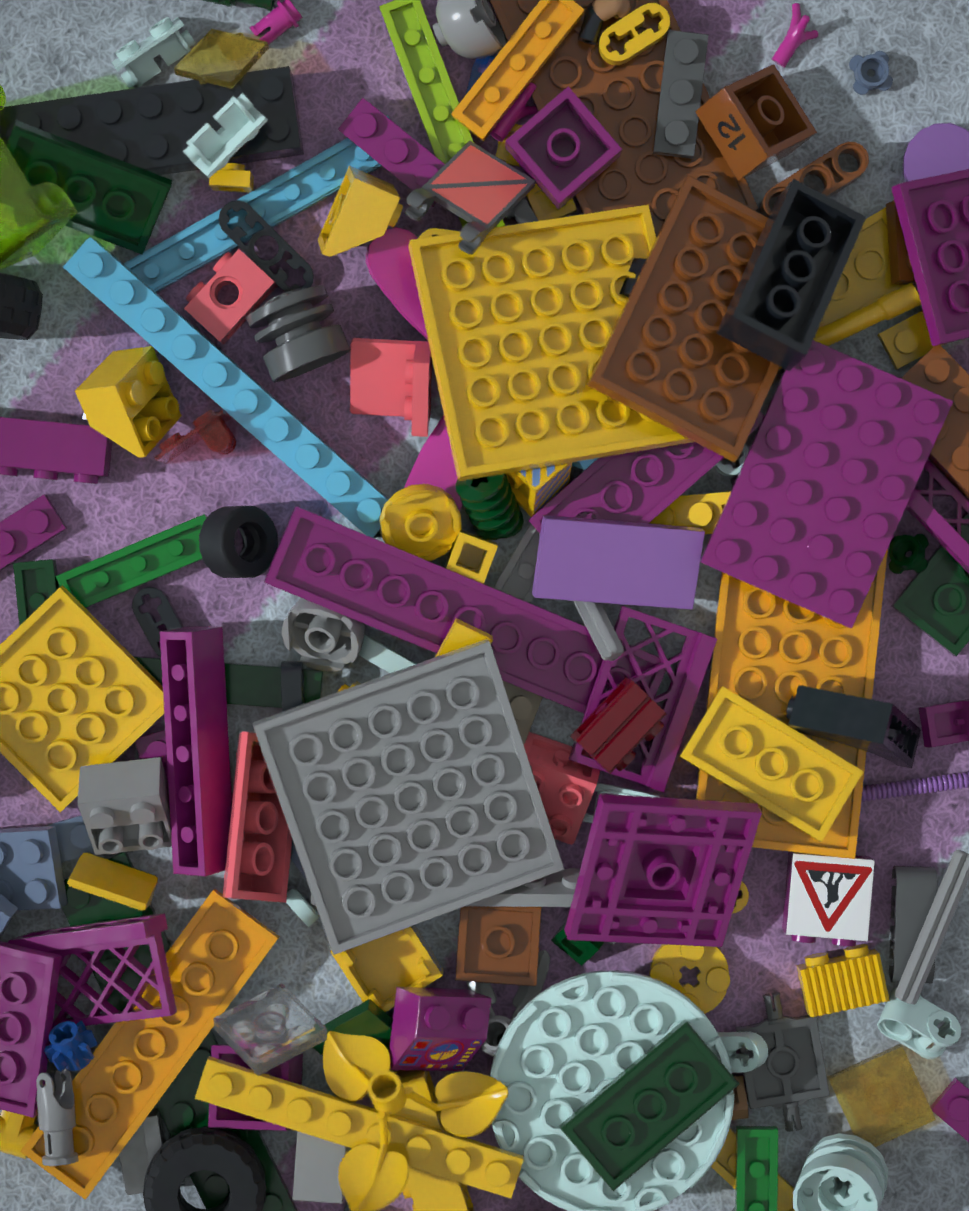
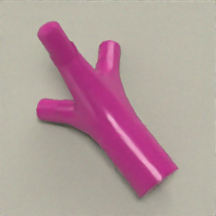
(794, 37)
(514, 114)

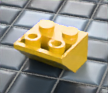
(130, 400)

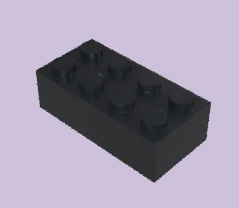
(791, 275)

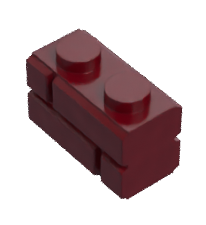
(619, 726)

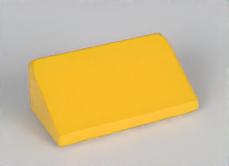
(113, 881)

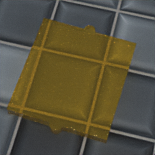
(221, 58)

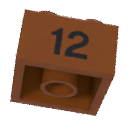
(755, 121)

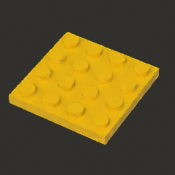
(70, 697)

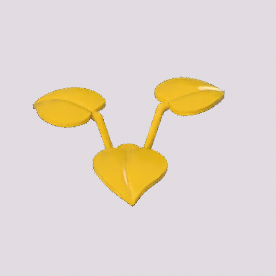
(361, 1065)

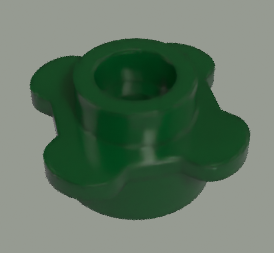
(900, 546)

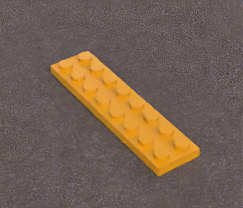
(146, 1055)

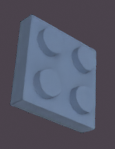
(31, 868)

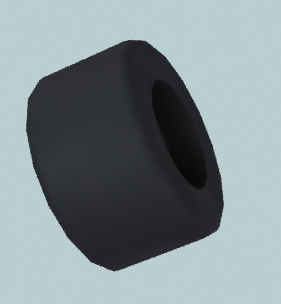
(218, 541)

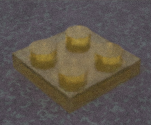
(881, 1097)

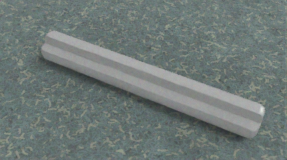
(934, 928)

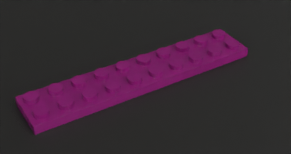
(423, 600)

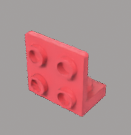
(392, 380)
(562, 784)

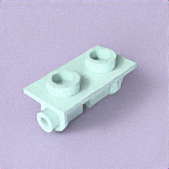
(139, 57)
(213, 149)

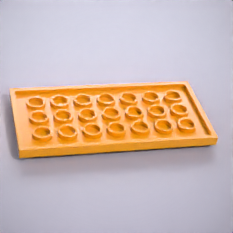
(763, 656)

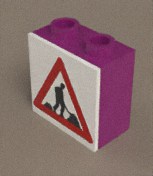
(828, 898)

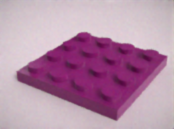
(937, 241)
(26, 1020)

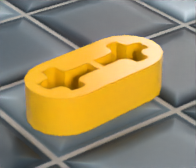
(629, 25)

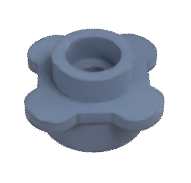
(879, 64)

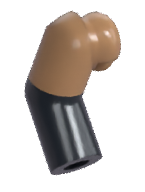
(599, 12)

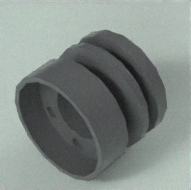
(298, 333)

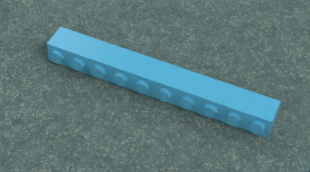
(228, 385)

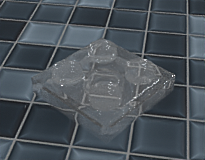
(270, 1029)

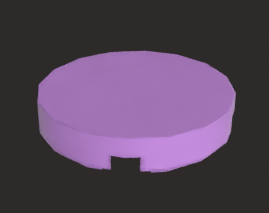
(936, 151)

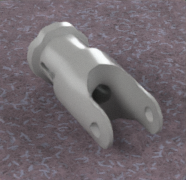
(57, 1118)

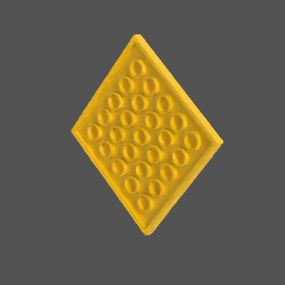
(522, 334)

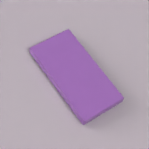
(617, 562)

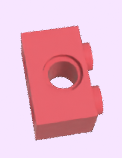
(253, 289)

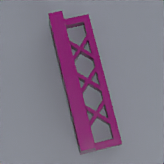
(934, 522)

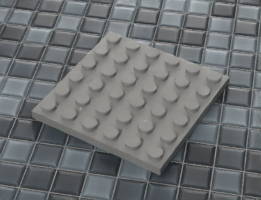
(409, 796)

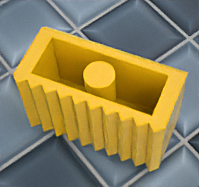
(842, 981)

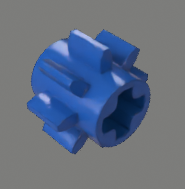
(70, 1046)

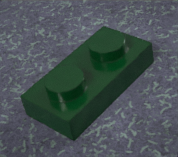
(34, 585)

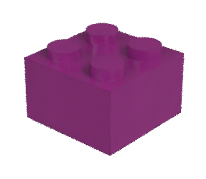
(563, 148)

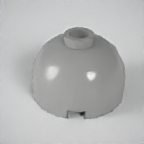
(468, 28)
(322, 636)

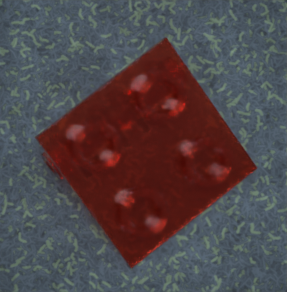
(209, 427)

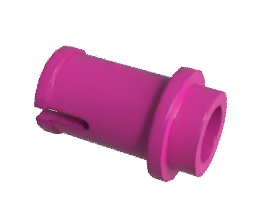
(279, 20)

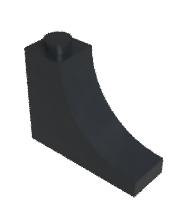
(855, 722)

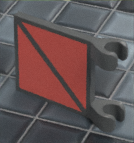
(474, 188)

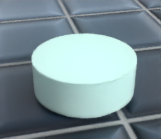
(302, 907)

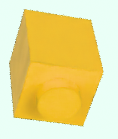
(471, 556)

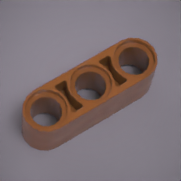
(827, 170)

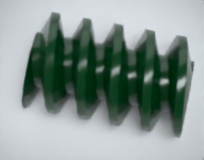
(491, 506)

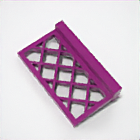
(677, 702)
(98, 938)

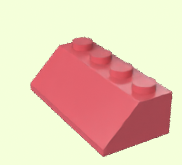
(257, 831)

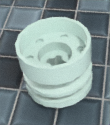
(841, 1176)

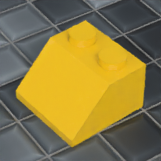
(359, 212)

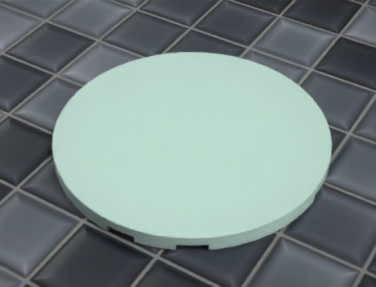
(566, 1052)

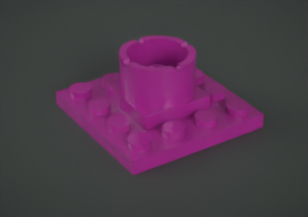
(662, 870)

